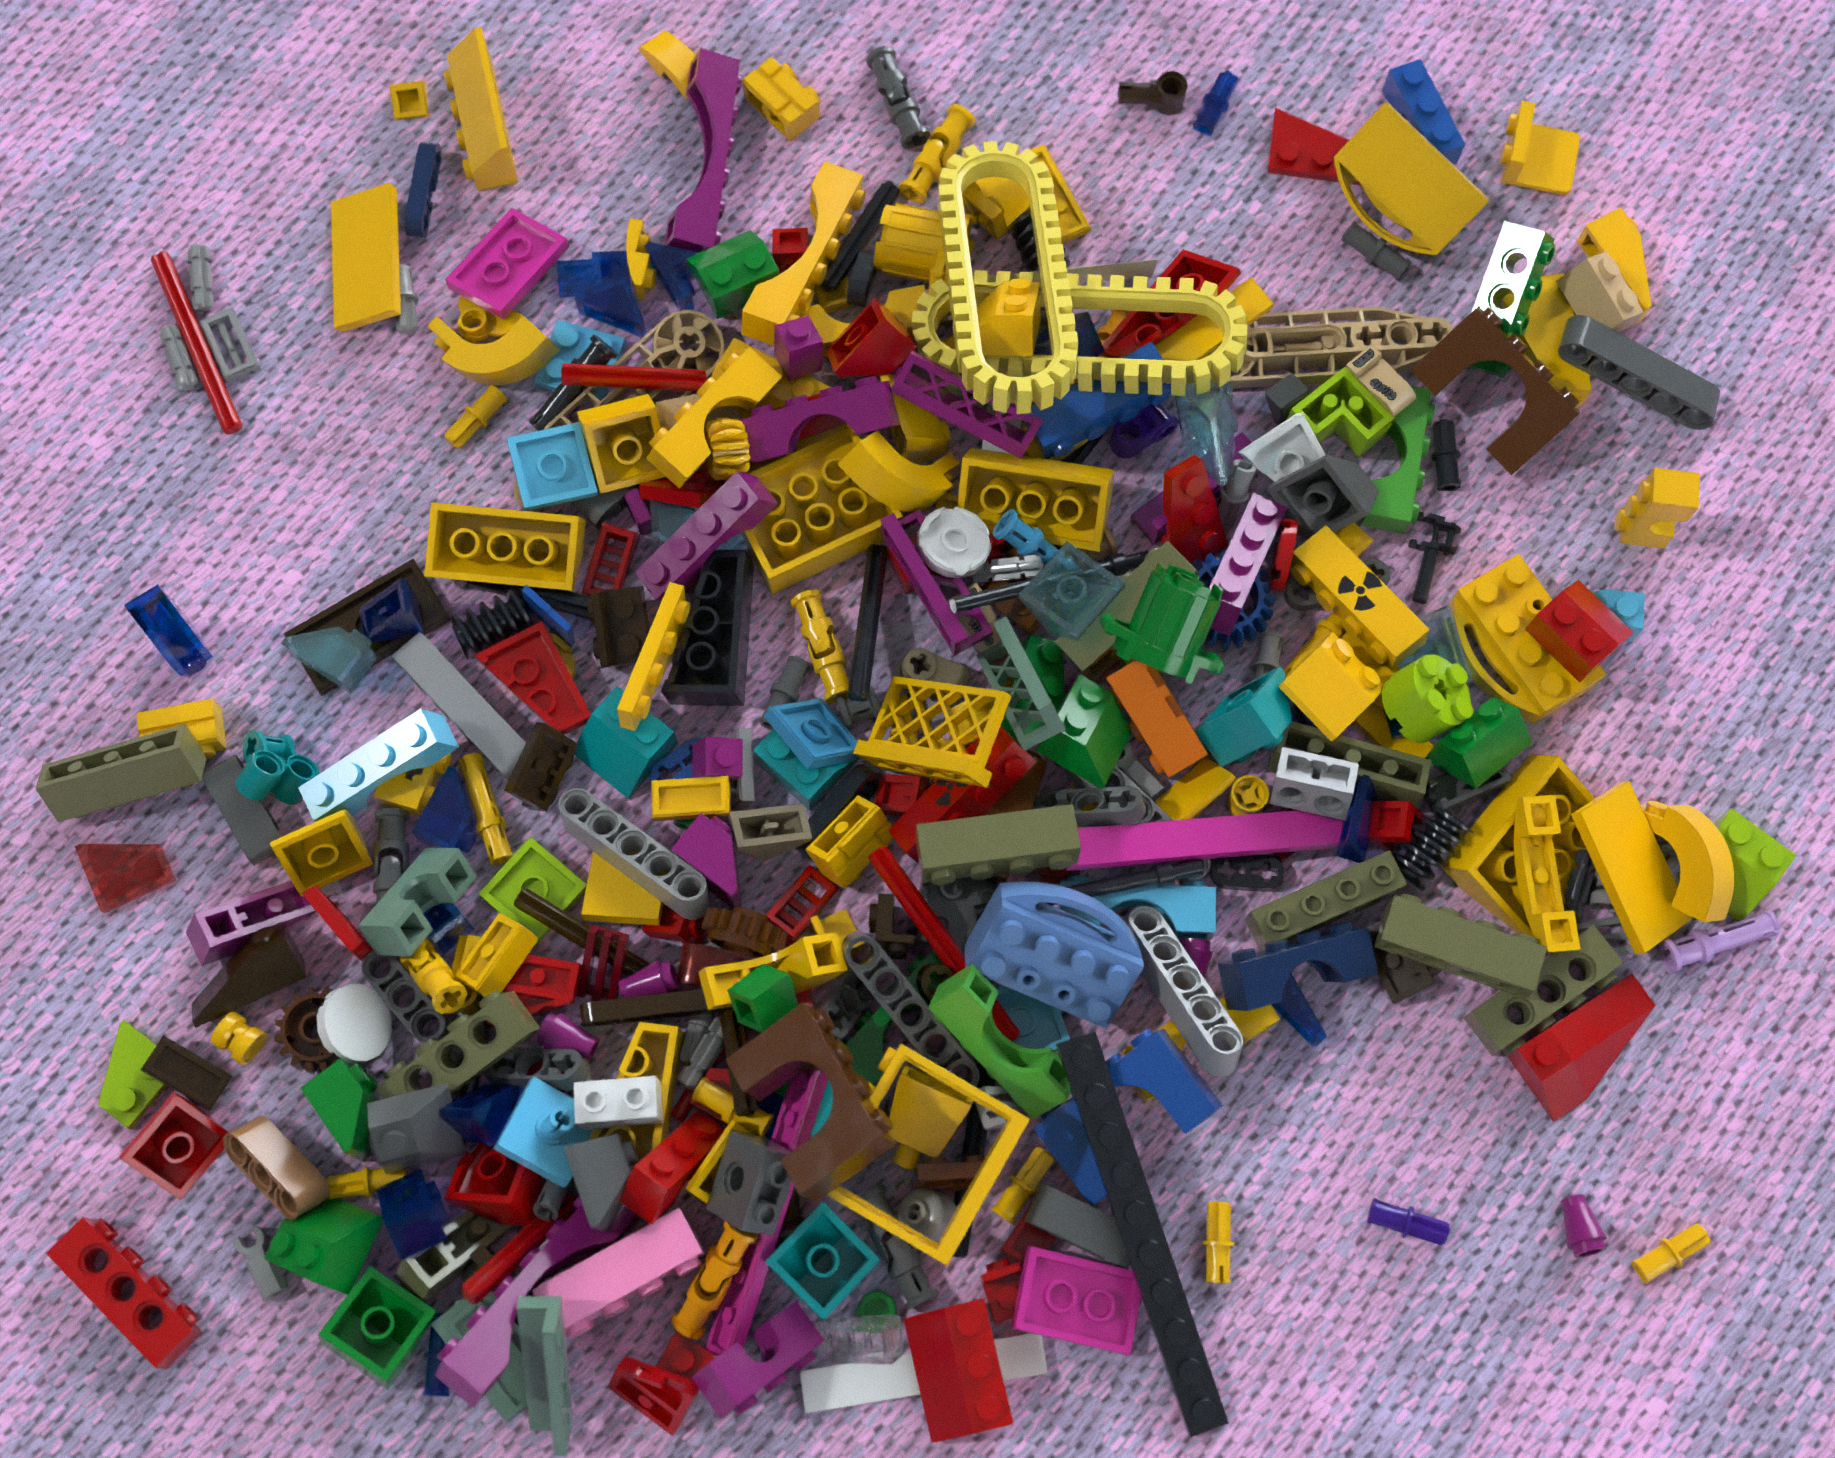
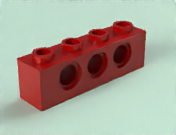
(76, 1258)

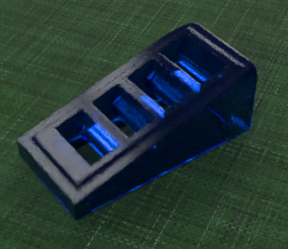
(1299, 1014)

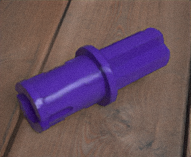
(1408, 1222)

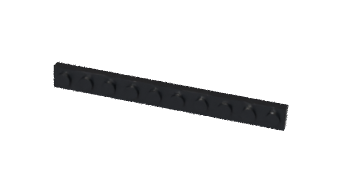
(1142, 1234)

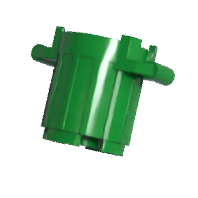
(1169, 624)

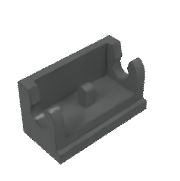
(1453, 793)

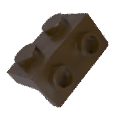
(882, 923)

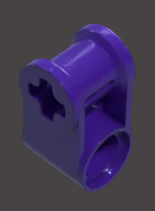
(1146, 427)

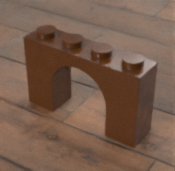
(1546, 406)
(855, 1128)

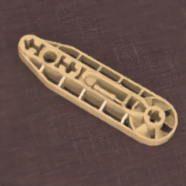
(1334, 343)
(666, 347)

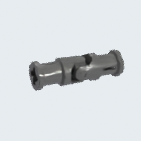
(898, 97)
(390, 842)
(903, 1261)

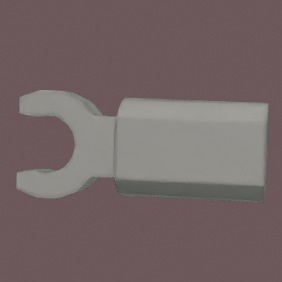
(1140, 774)
(265, 1274)

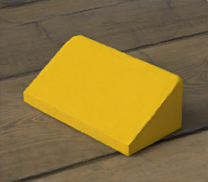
(1195, 790)
(496, 956)

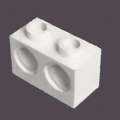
(618, 1102)

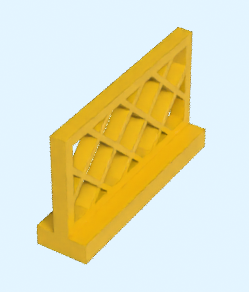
(933, 762)

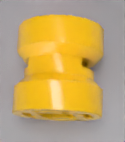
(1252, 790)
(238, 1038)

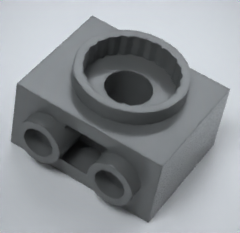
(750, 1183)

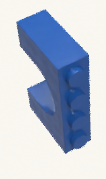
(1152, 1065)

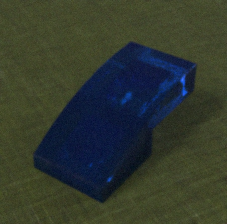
(583, 274)

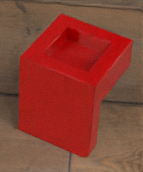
(1392, 823)

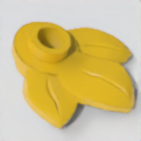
(489, 323)

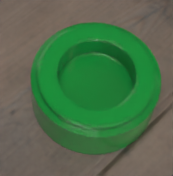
(875, 1304)

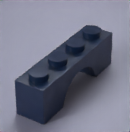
(1259, 978)

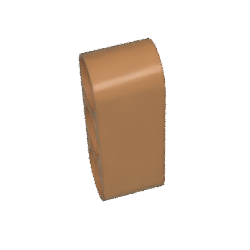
(276, 1167)

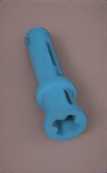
(1029, 541)

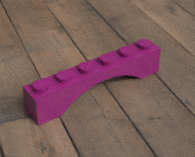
(712, 92)
(483, 1354)

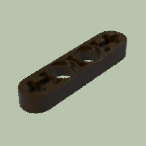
(645, 1008)

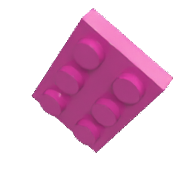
(507, 263)
(1077, 1301)

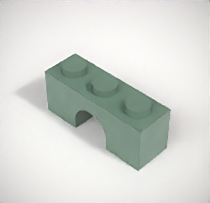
(398, 920)

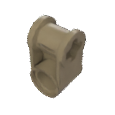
(932, 668)

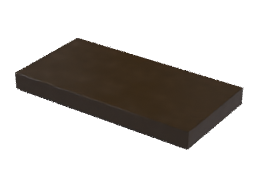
(347, 616)

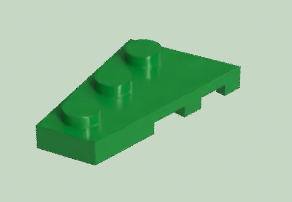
(1048, 664)

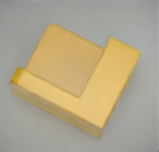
(840, 923)

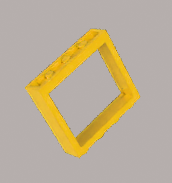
(980, 1185)

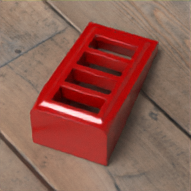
(606, 532)
(799, 927)

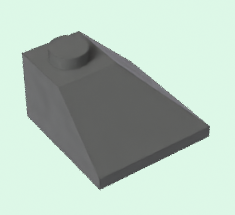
(1324, 494)
(410, 1129)
(601, 1174)

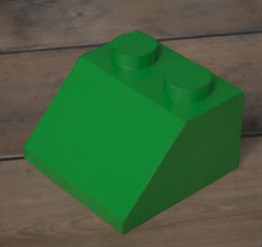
(732, 271)
(1093, 733)
(1482, 743)
(341, 1102)
(326, 1243)
(377, 1327)

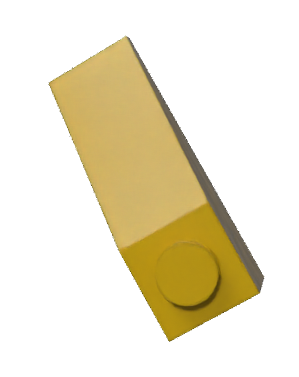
(1623, 242)

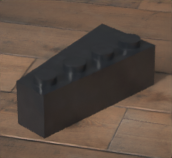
(713, 650)

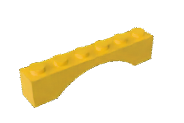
(833, 200)

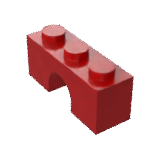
(668, 1166)

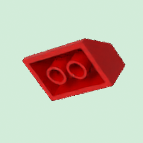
(958, 1371)

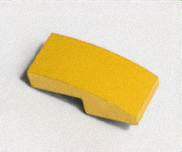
(669, 57)
(639, 262)

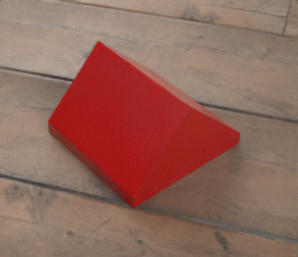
(176, 1145)

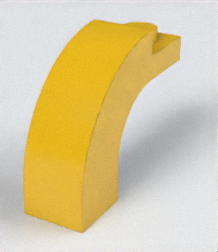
(501, 362)
(895, 480)
(1703, 856)
(807, 962)

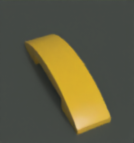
(1538, 874)

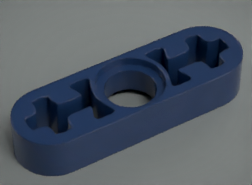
(423, 183)

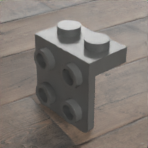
(954, 907)

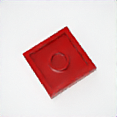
(338, 922)

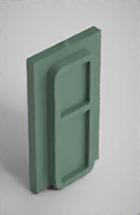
(509, 1392)

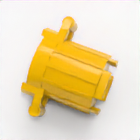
(914, 243)

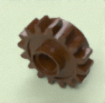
(743, 931)
(297, 1029)

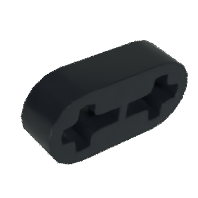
(861, 279)
(1247, 881)

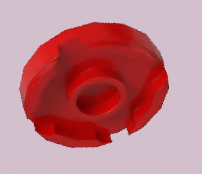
(1283, 554)

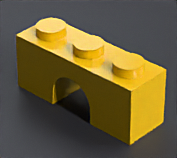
(1656, 505)

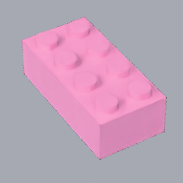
(625, 1270)

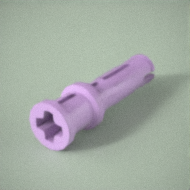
(1702, 945)

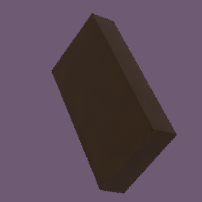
(186, 1073)

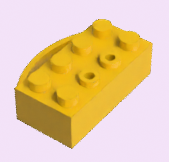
(1407, 183)
(1496, 614)

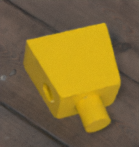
(924, 1116)

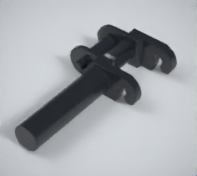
(1430, 553)

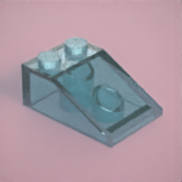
(1209, 428)

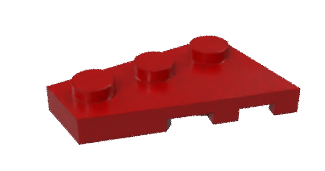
(1303, 149)
(1191, 511)
(538, 677)

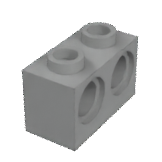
(1314, 783)

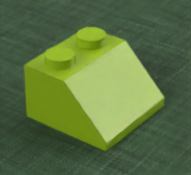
(1756, 861)

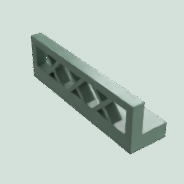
(1027, 679)
(546, 1367)

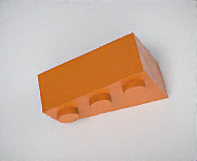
(1157, 718)

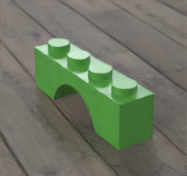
(1395, 502)
(1029, 1075)

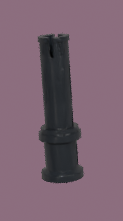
(596, 354)

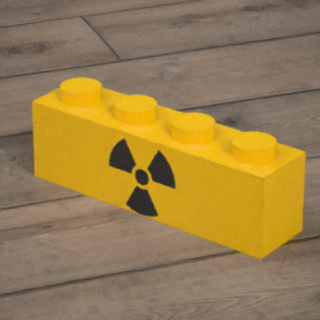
(1358, 598)

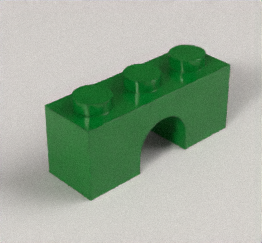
(763, 1000)

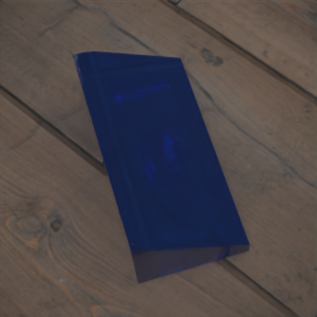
(1355, 829)

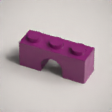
(735, 1377)

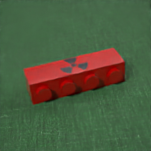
(956, 800)

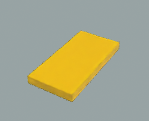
(365, 258)
(1630, 866)

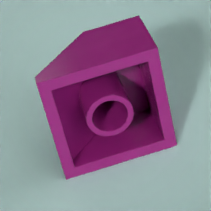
(712, 853)

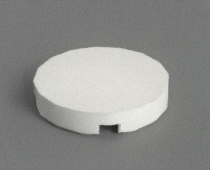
(953, 542)
(354, 1023)

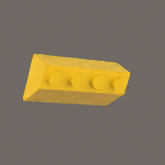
(480, 113)
(1056, 496)
(504, 546)

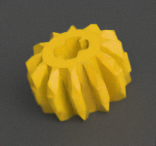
(728, 448)

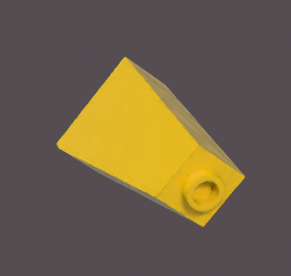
(1544, 334)

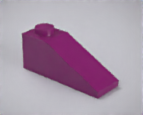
(225, 927)

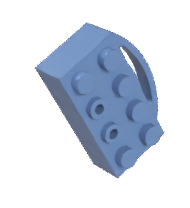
(1054, 952)

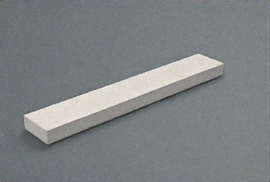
(869, 1383)

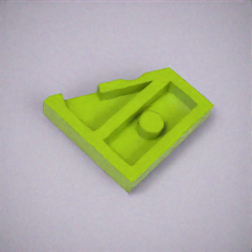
(126, 1089)

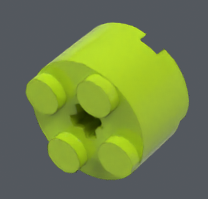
(1427, 697)

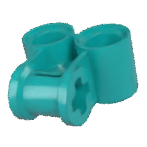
(273, 768)

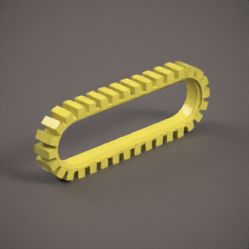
(1053, 271)
(1206, 302)

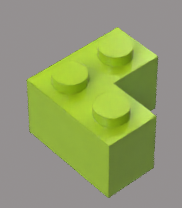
(1348, 410)

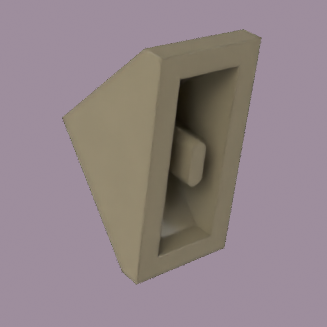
(770, 830)

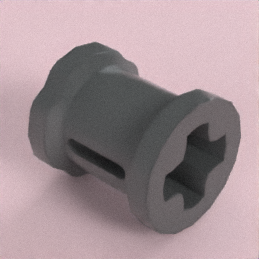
(857, 711)

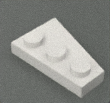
(1284, 449)

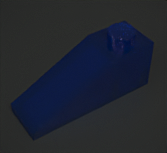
(169, 631)

